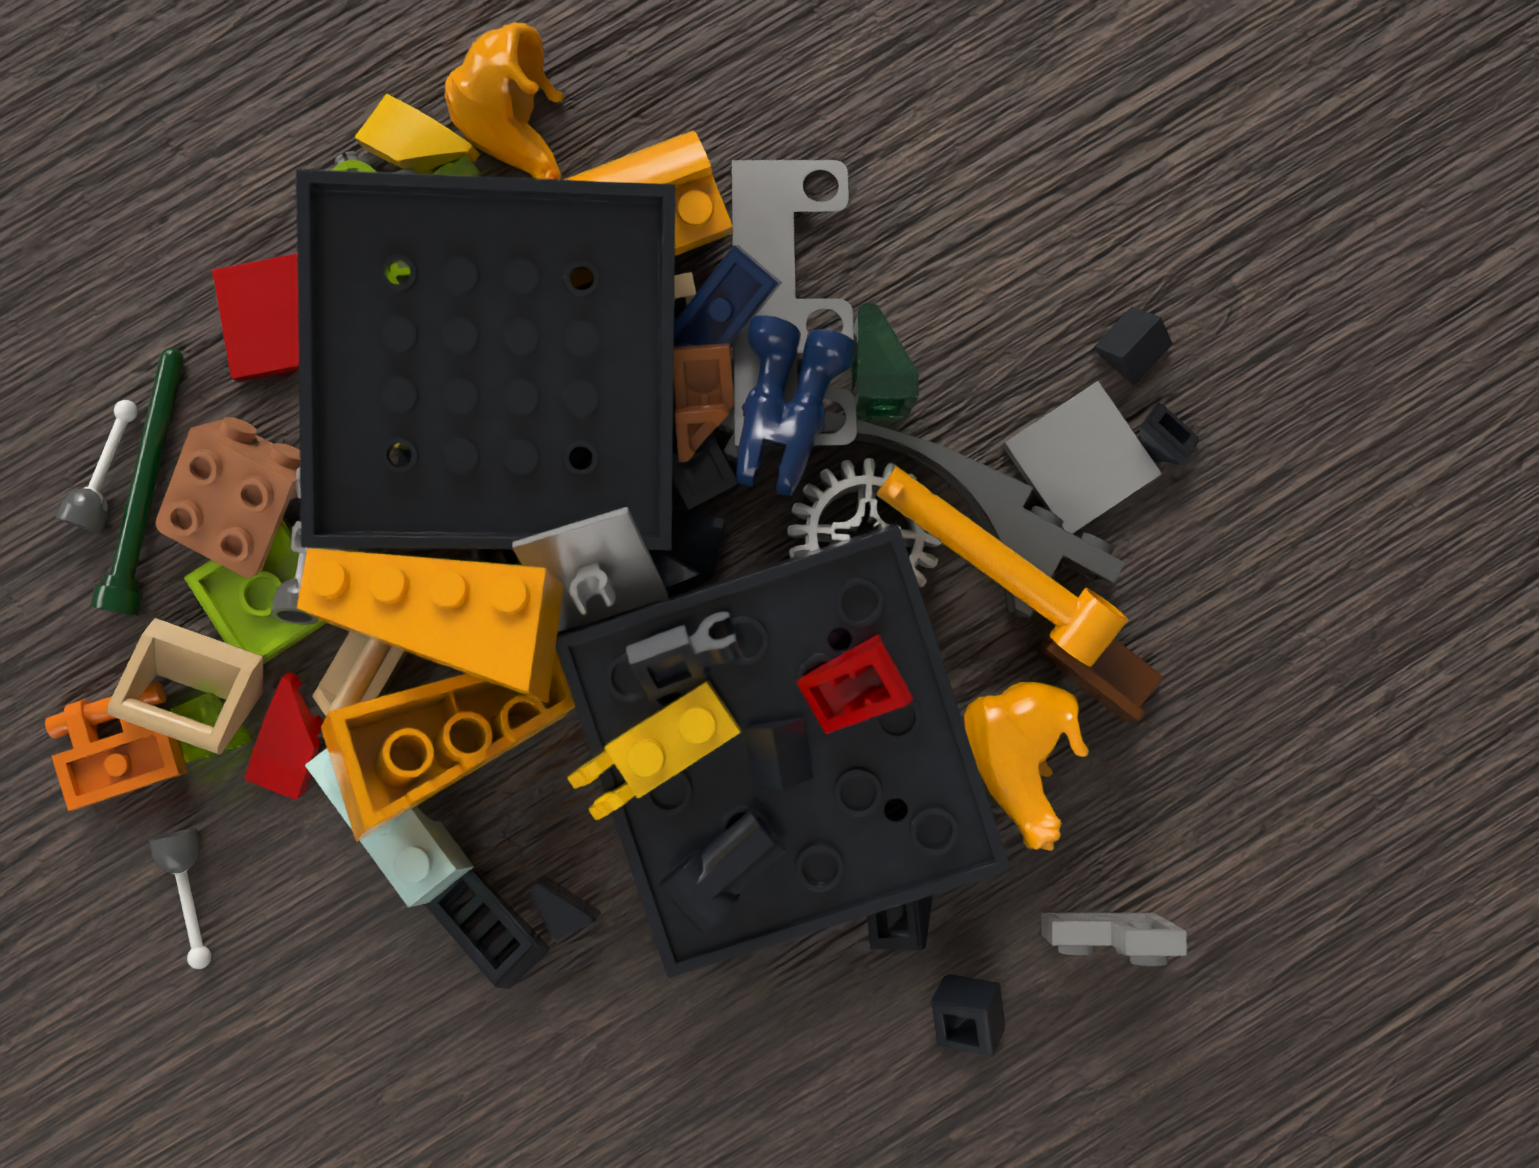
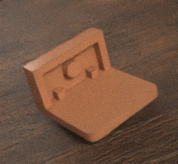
(229, 494)

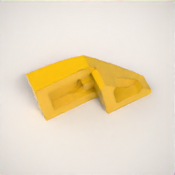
(411, 138)

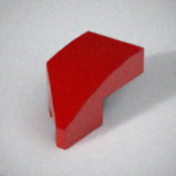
(285, 742)

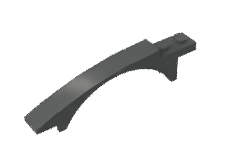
(993, 499)

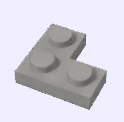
(1139, 935)

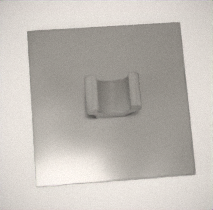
(600, 565)

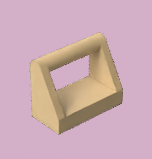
(196, 663)
(358, 673)

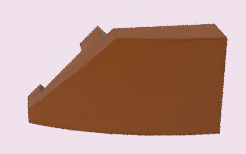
(701, 393)

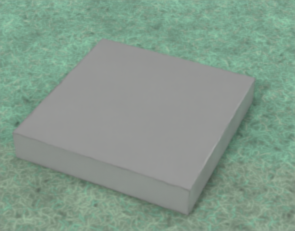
(1081, 458)

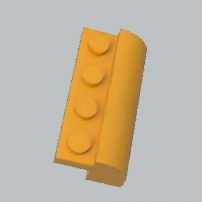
(698, 204)

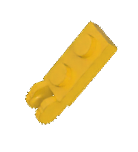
(660, 747)

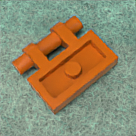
(115, 764)

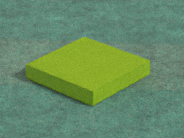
(243, 605)

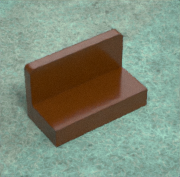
(1115, 680)

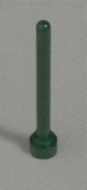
(119, 589)

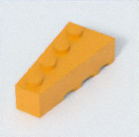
(457, 613)
(428, 737)

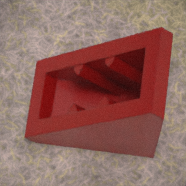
(855, 686)

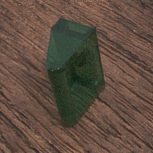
(882, 372)

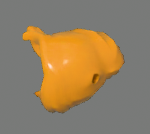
(494, 98)
(1010, 746)

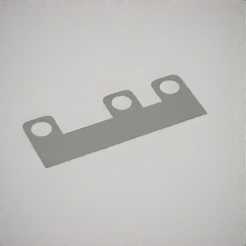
(763, 225)

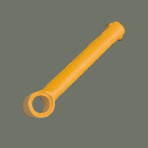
(1082, 623)

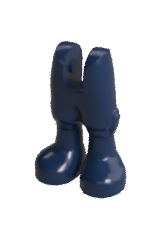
(802, 419)

